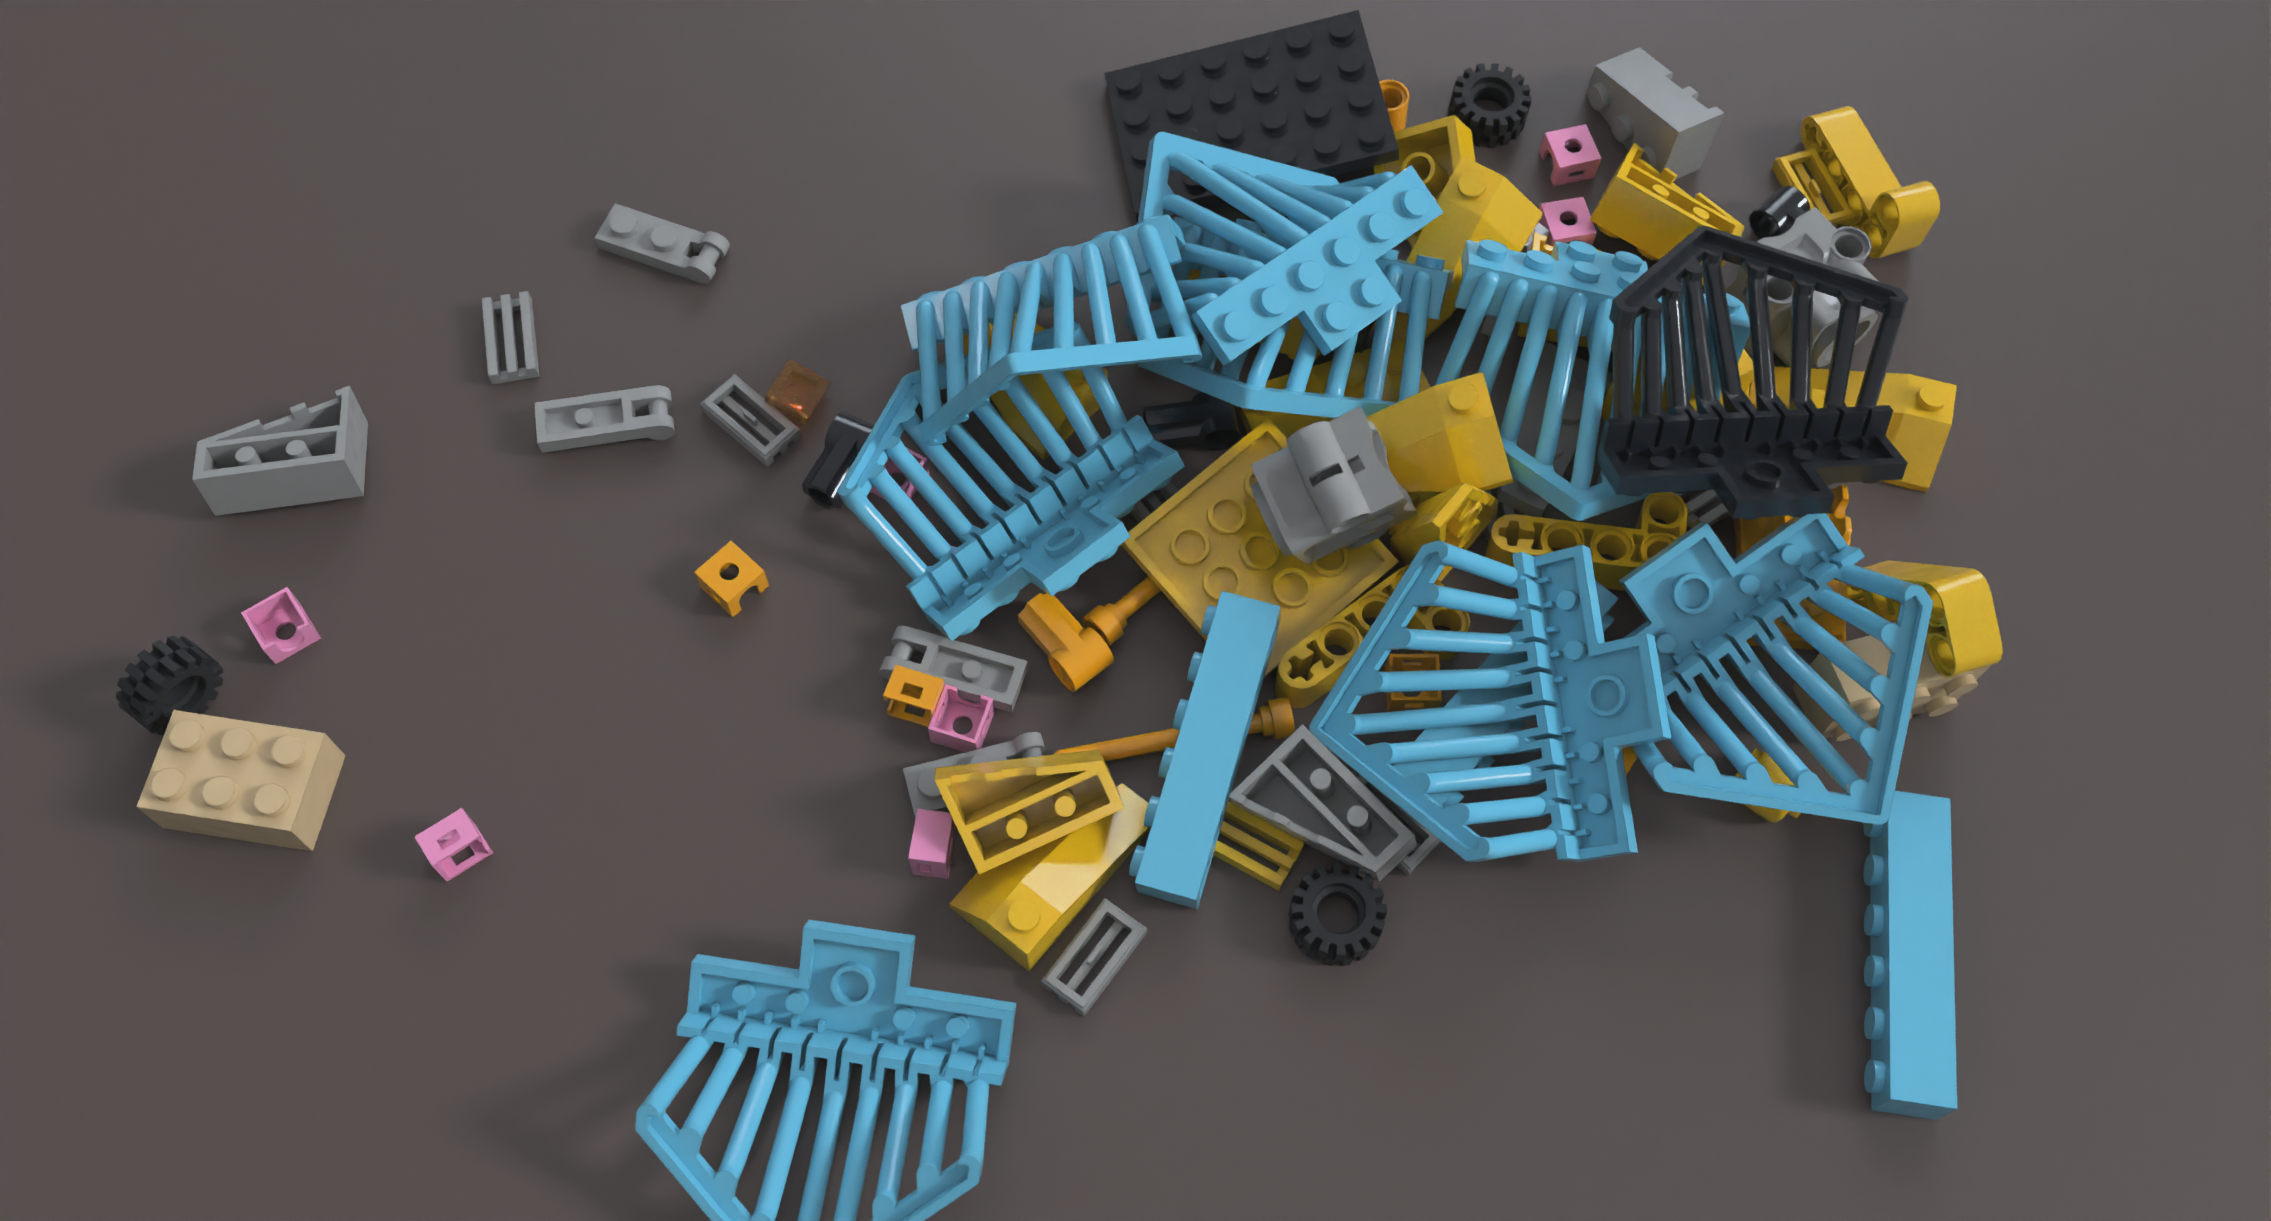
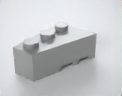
(287, 462)
(1325, 806)

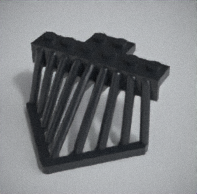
(1751, 457)

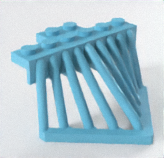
(1309, 267)
(1036, 285)
(1422, 296)
(1573, 296)
(1045, 533)
(1707, 608)
(1585, 700)
(844, 1006)

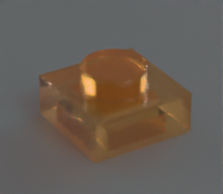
(797, 391)

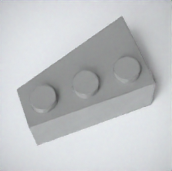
(1653, 112)

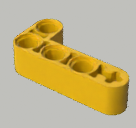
(1886, 212)
(1626, 545)
(1962, 620)
(1348, 631)

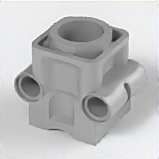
(1819, 241)
(1329, 488)

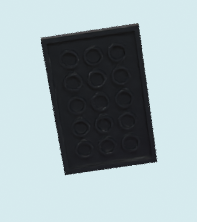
(1280, 95)

